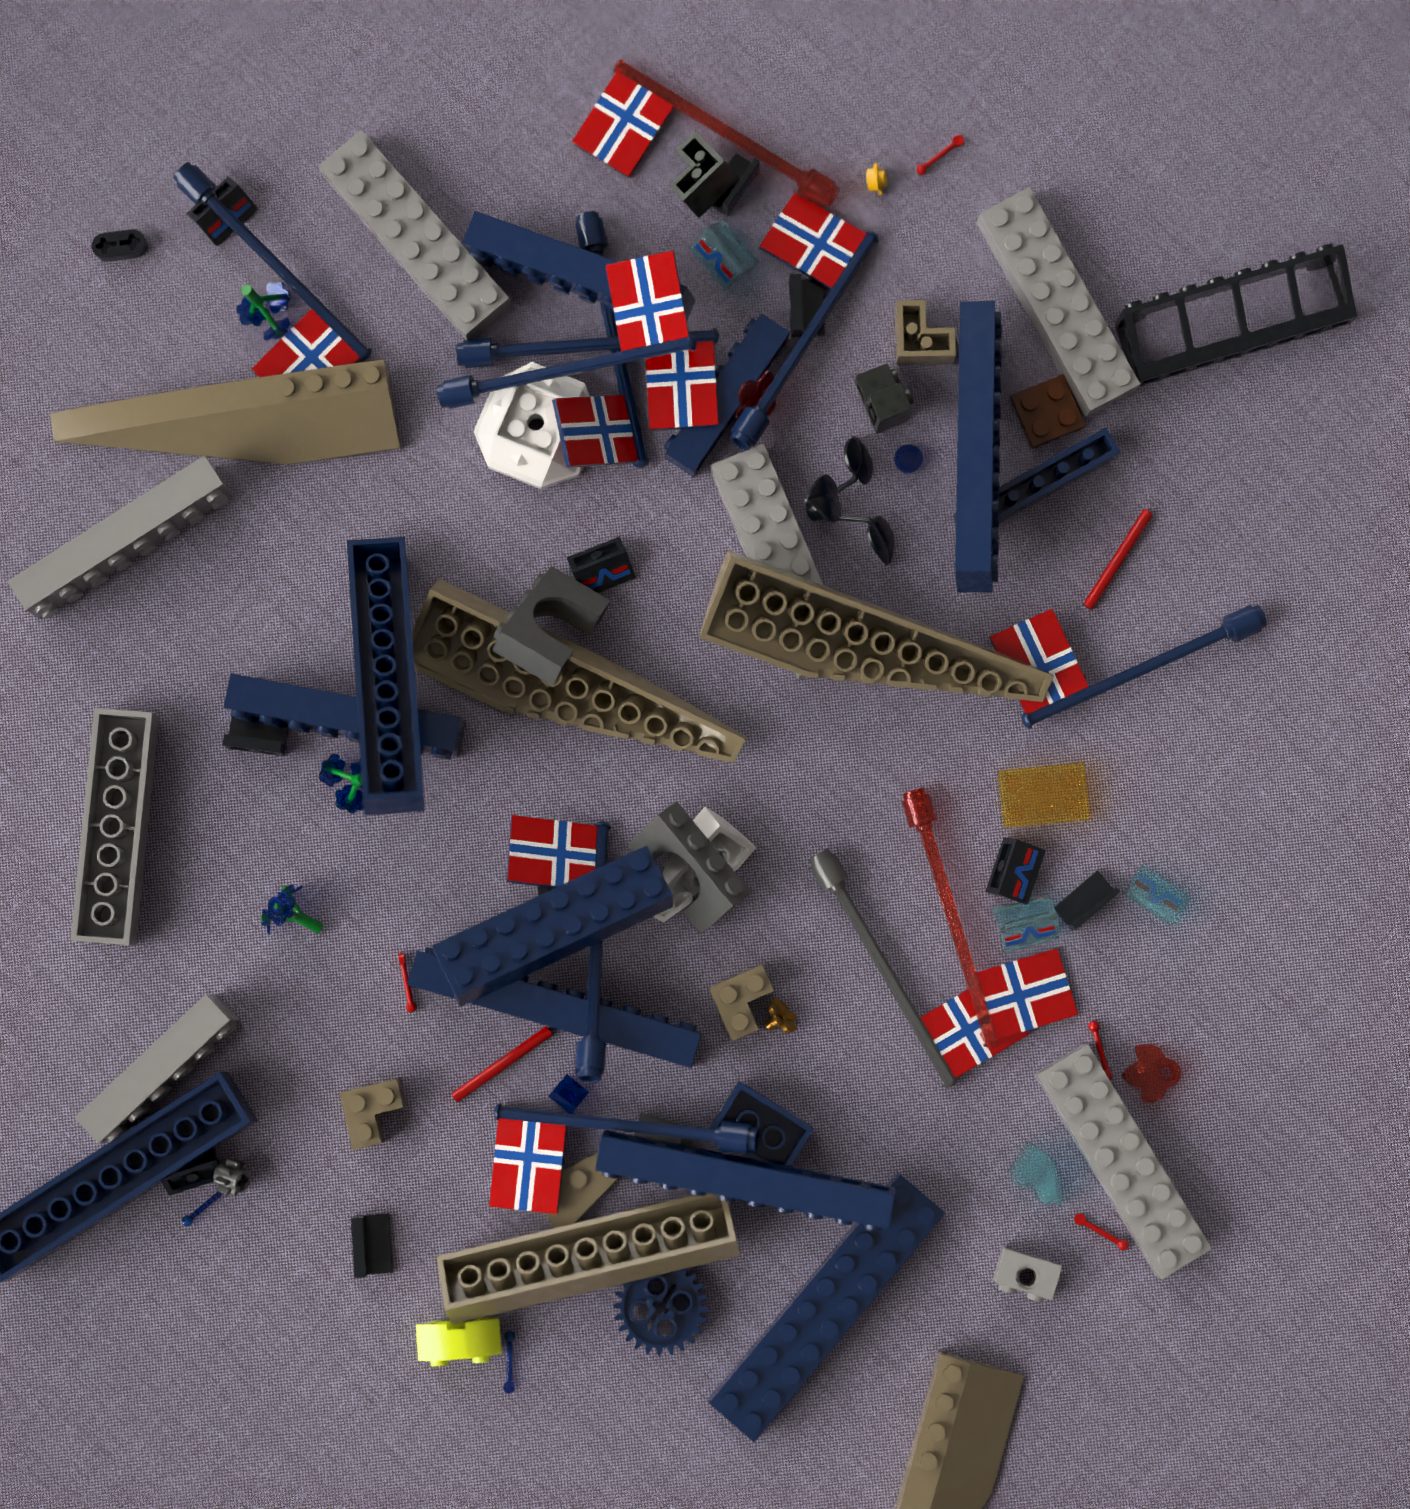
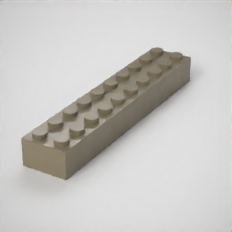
(586, 1256)

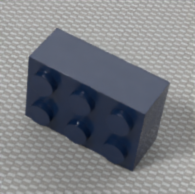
(780, 1131)

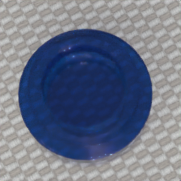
(908, 458)

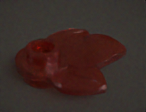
(752, 392)
(1147, 1072)

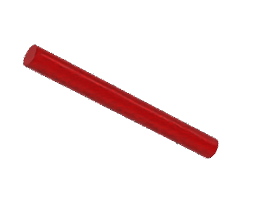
(1117, 559)
(501, 1064)

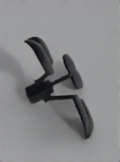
(824, 503)

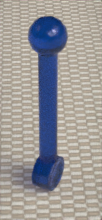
(187, 1220)
(509, 1386)

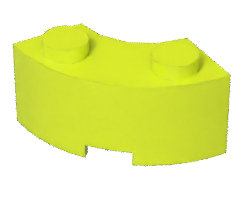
(464, 1340)

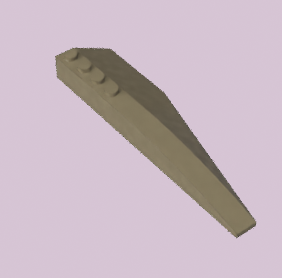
(254, 420)
(850, 639)
(456, 646)
(959, 1435)

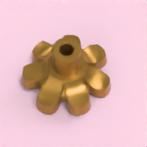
(780, 1017)

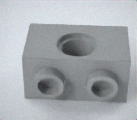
(1013, 1262)

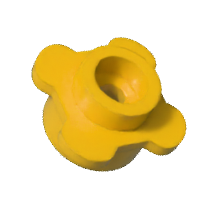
(876, 179)

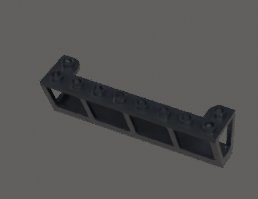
(1247, 341)

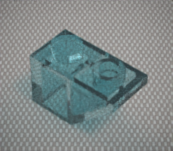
(1039, 1172)

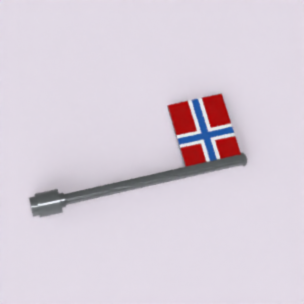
(948, 1031)

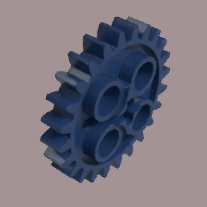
(684, 1321)

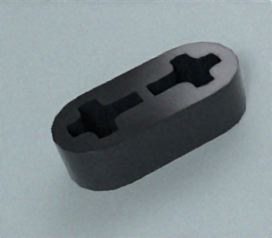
(120, 252)

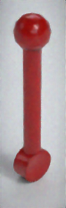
(956, 142)
(411, 1006)
(1094, 1027)
(1080, 1219)

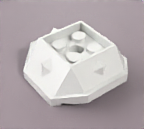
(512, 446)

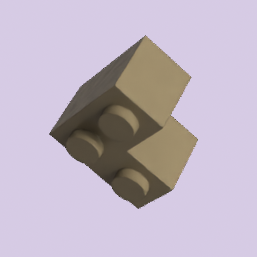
(917, 343)
(732, 999)
(363, 1107)

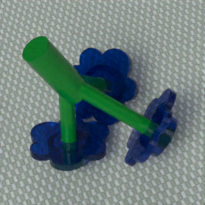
(253, 309)
(349, 797)
(281, 911)

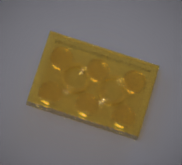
(1043, 795)

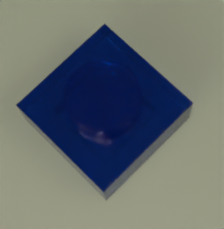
(568, 1094)

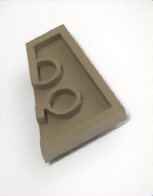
(579, 1190)

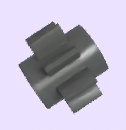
(231, 1177)

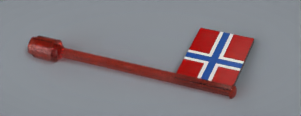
(636, 109)
(1005, 996)

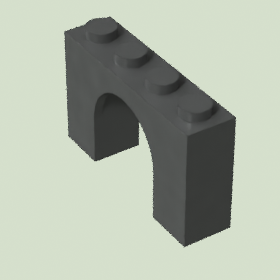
(554, 596)
(718, 882)

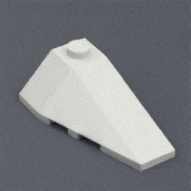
(680, 875)

